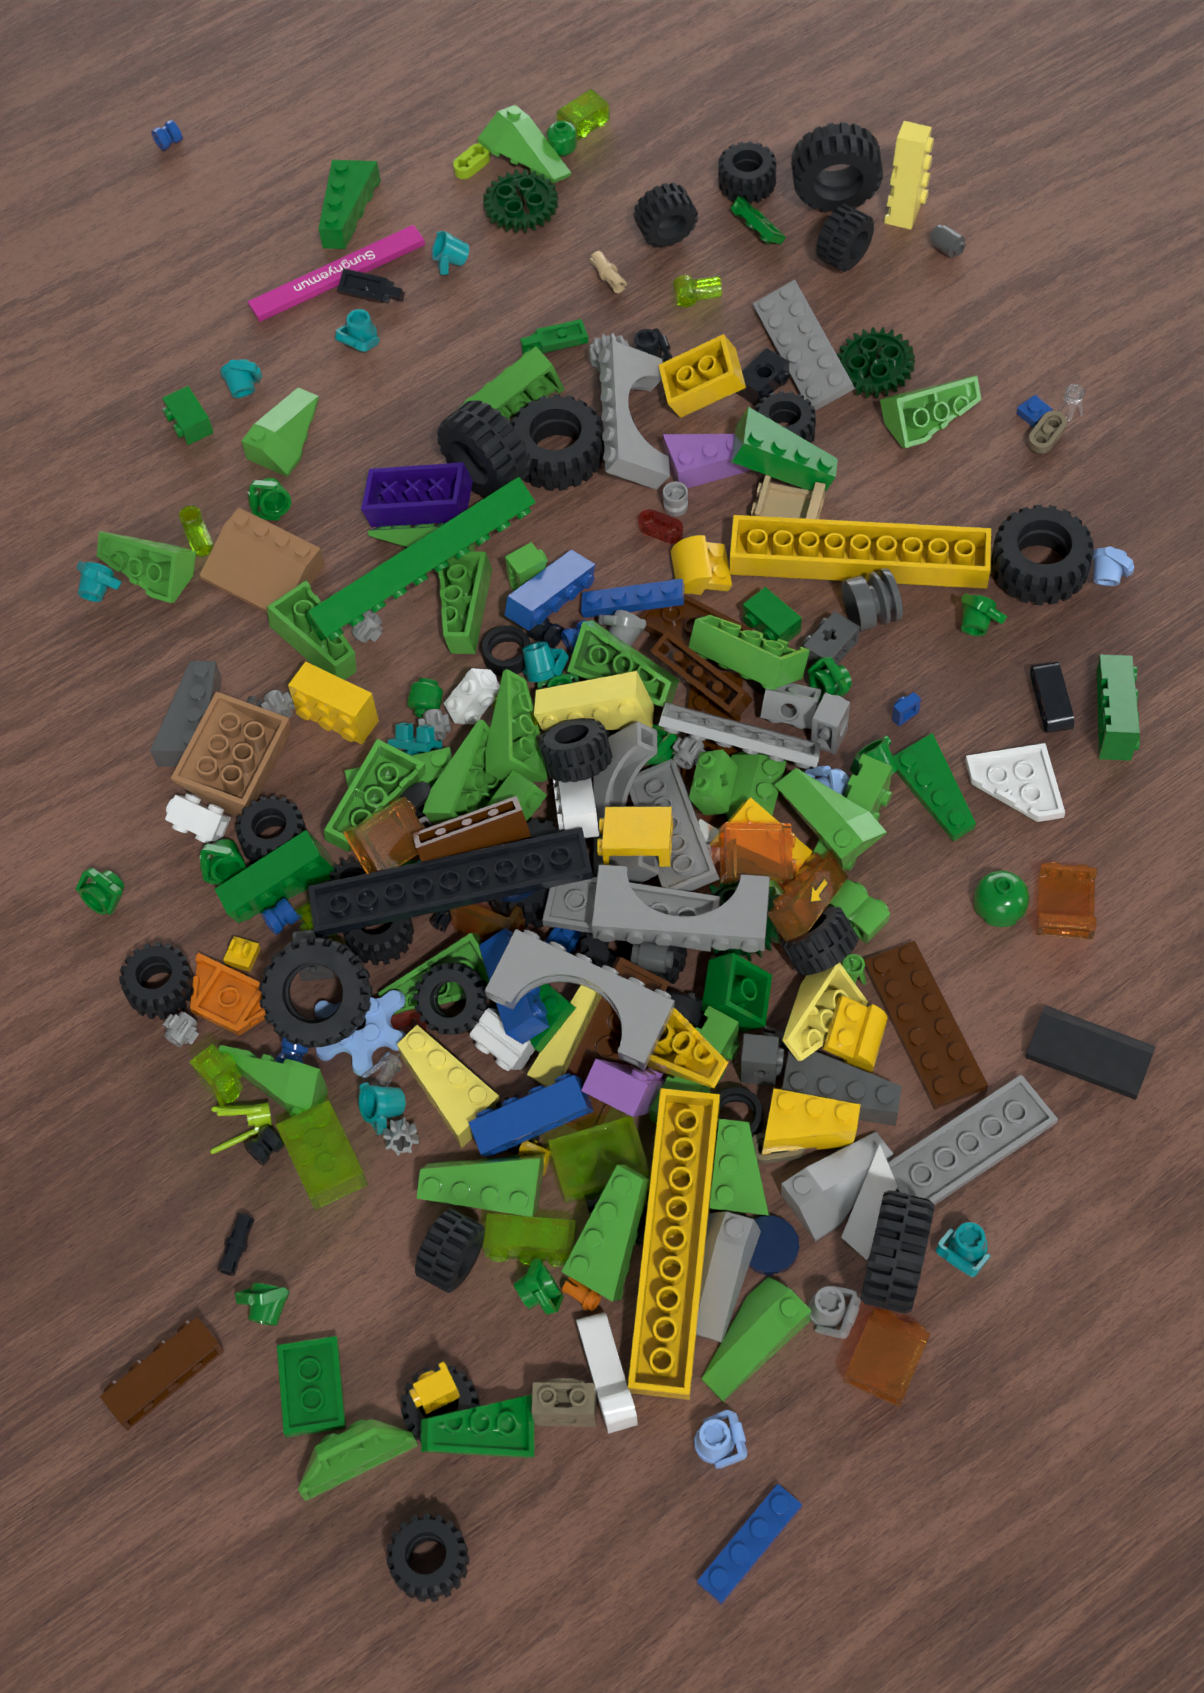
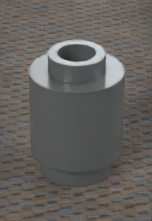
(948, 240)
(652, 957)

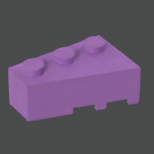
(700, 457)
(624, 1086)

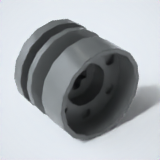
(872, 599)

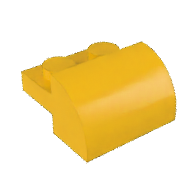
(701, 565)
(856, 1033)

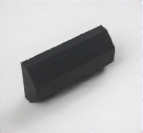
(1090, 1052)

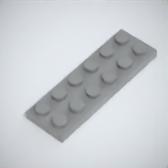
(804, 345)
(739, 734)
(690, 855)
(573, 904)
(972, 1142)

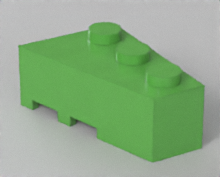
(736, 1171)

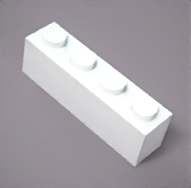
(576, 806)

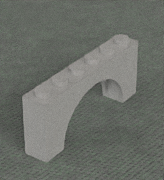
(625, 449)
(630, 752)
(734, 925)
(533, 963)

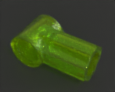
(691, 290)
(196, 531)

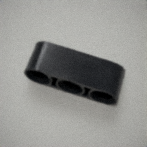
(1052, 697)

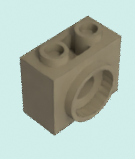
(564, 1403)

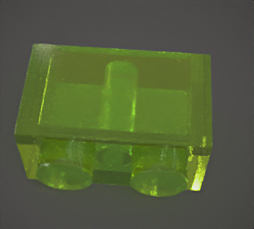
(585, 113)

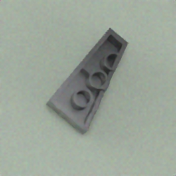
(185, 712)
(836, 1080)

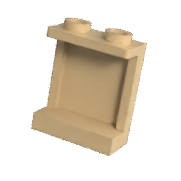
(788, 501)

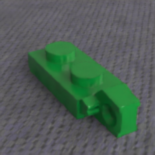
(757, 221)
(556, 337)

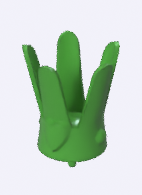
(854, 967)

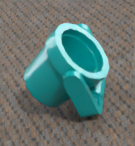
(448, 251)
(358, 331)
(240, 377)
(95, 581)
(541, 662)
(380, 1103)
(965, 1248)

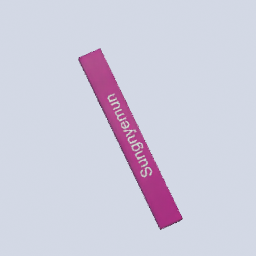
(330, 274)

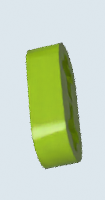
(473, 158)

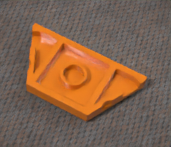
(225, 996)

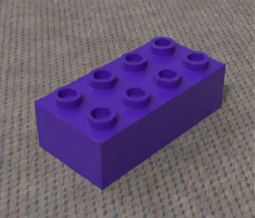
(416, 494)

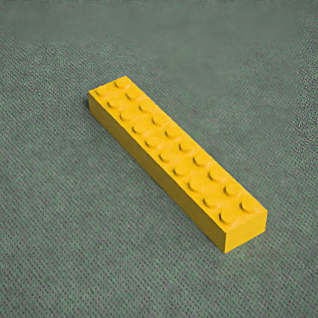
(854, 548)
(674, 1245)

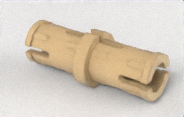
(608, 272)

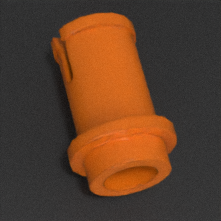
(582, 1294)

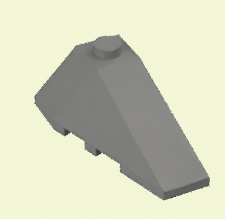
(829, 1188)
(726, 1261)

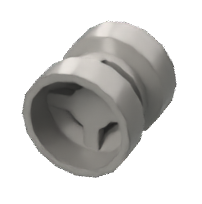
(675, 499)

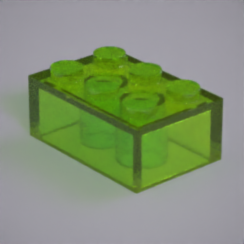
(322, 1154)
(590, 1156)

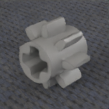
(369, 628)
(278, 703)
(440, 722)
(687, 752)
(180, 1029)
(397, 1129)

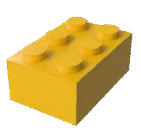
(702, 376)
(333, 703)

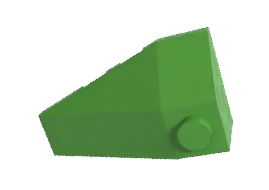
(518, 137)
(280, 434)
(152, 565)
(835, 820)
(463, 951)
(289, 1083)
(760, 1329)

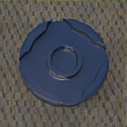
(776, 1246)

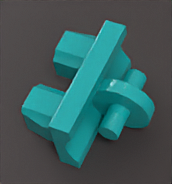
(421, 743)

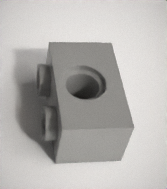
(802, 697)
(830, 722)

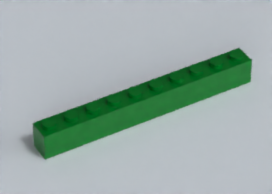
(419, 559)

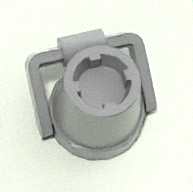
(624, 625)
(831, 1311)

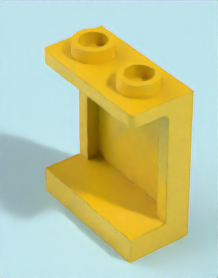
(636, 833)

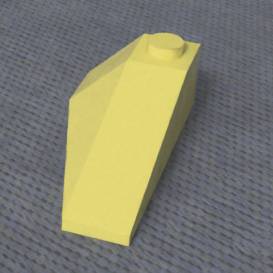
(815, 1008)

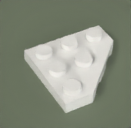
(1020, 779)

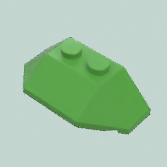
(757, 780)
(352, 1454)

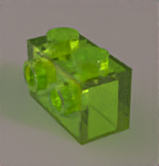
(217, 1075)

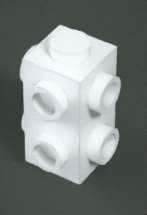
(472, 696)
(190, 815)

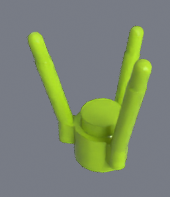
(257, 1115)

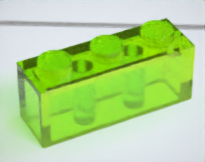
(529, 1238)

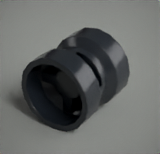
(547, 633)
(259, 1146)

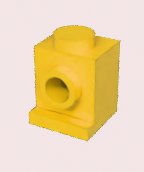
(434, 1389)

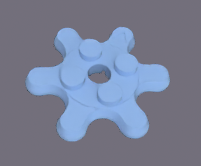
(376, 1033)

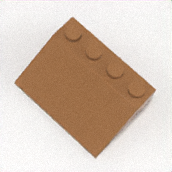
(259, 560)
(232, 753)

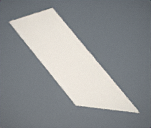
(864, 1216)

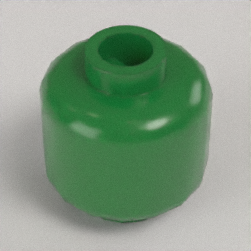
(562, 137)
(424, 696)

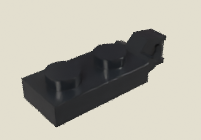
(368, 287)

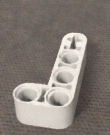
(607, 1373)

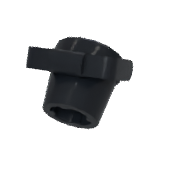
(649, 341)

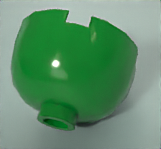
(1001, 898)

